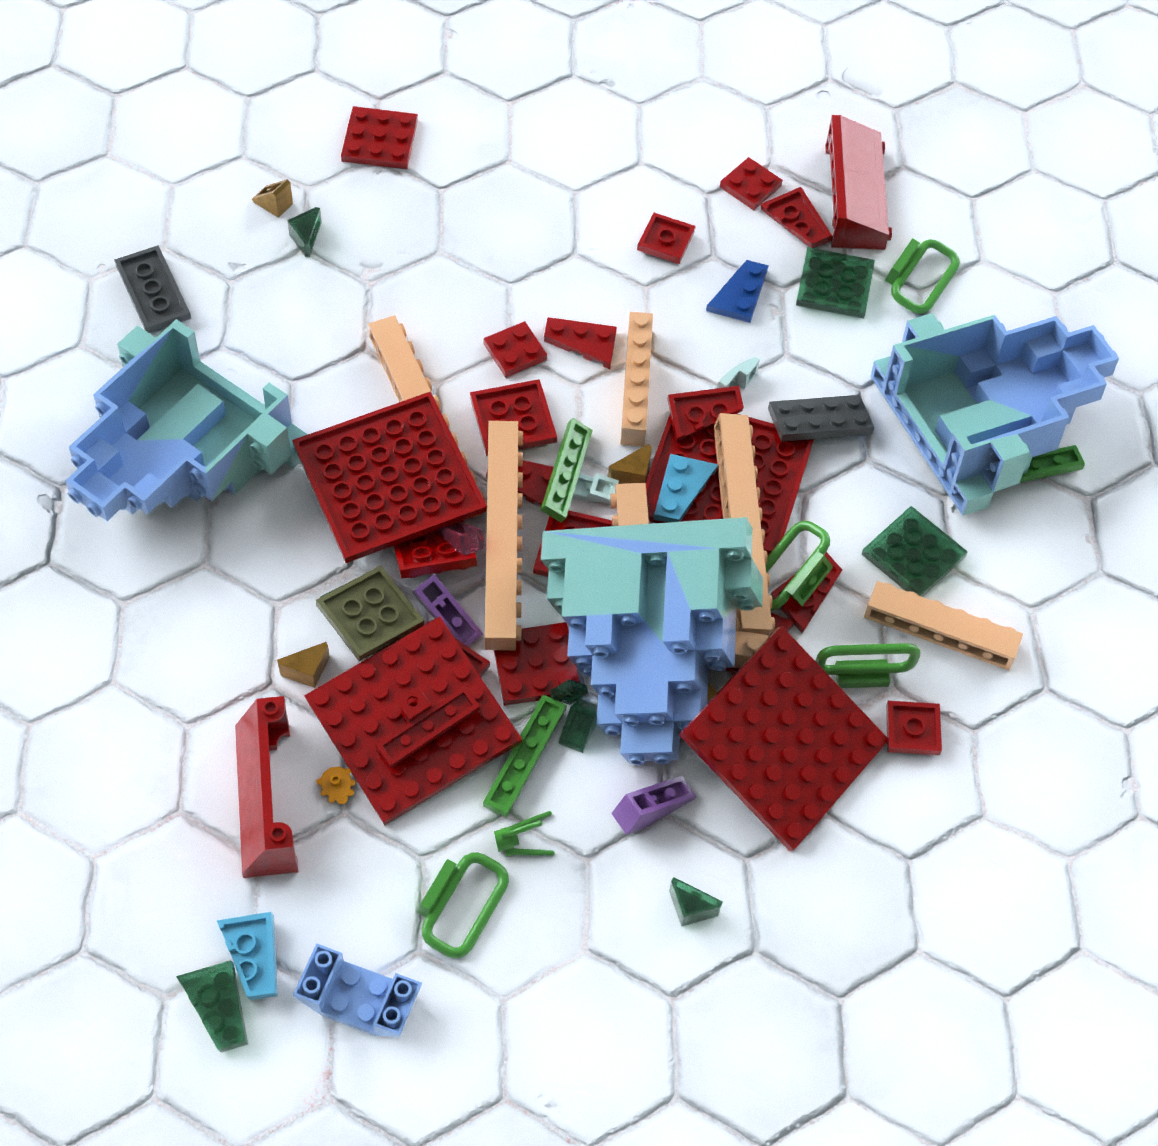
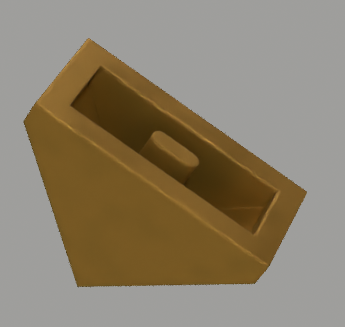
(275, 197)
(632, 467)
(305, 665)

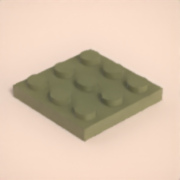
(370, 613)

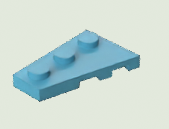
(681, 486)
(253, 950)

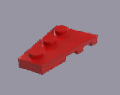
(799, 217)
(585, 338)
(700, 409)
(535, 481)
(803, 614)

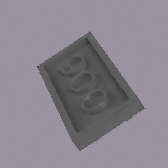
(152, 289)
(820, 418)

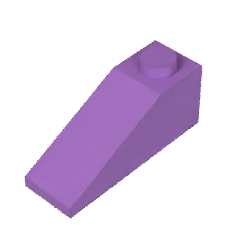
(441, 603)
(651, 804)

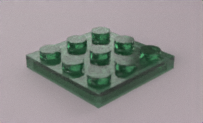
(835, 282)
(914, 552)

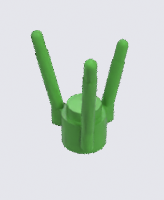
(507, 837)

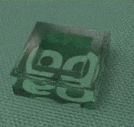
(569, 691)

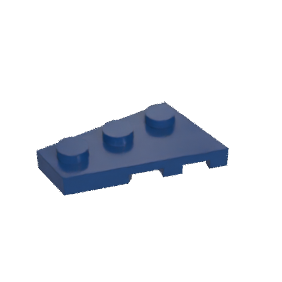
(740, 293)

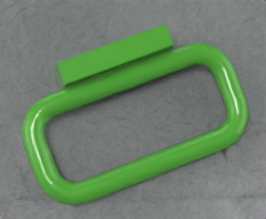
(907, 262)
(811, 572)
(867, 672)
(441, 892)

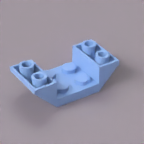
(356, 994)

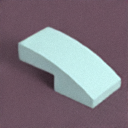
(740, 374)
(594, 489)

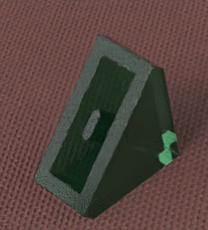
(304, 229)
(579, 725)
(692, 904)

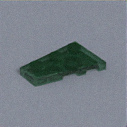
(218, 1003)

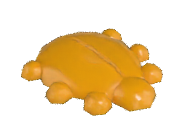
(336, 784)

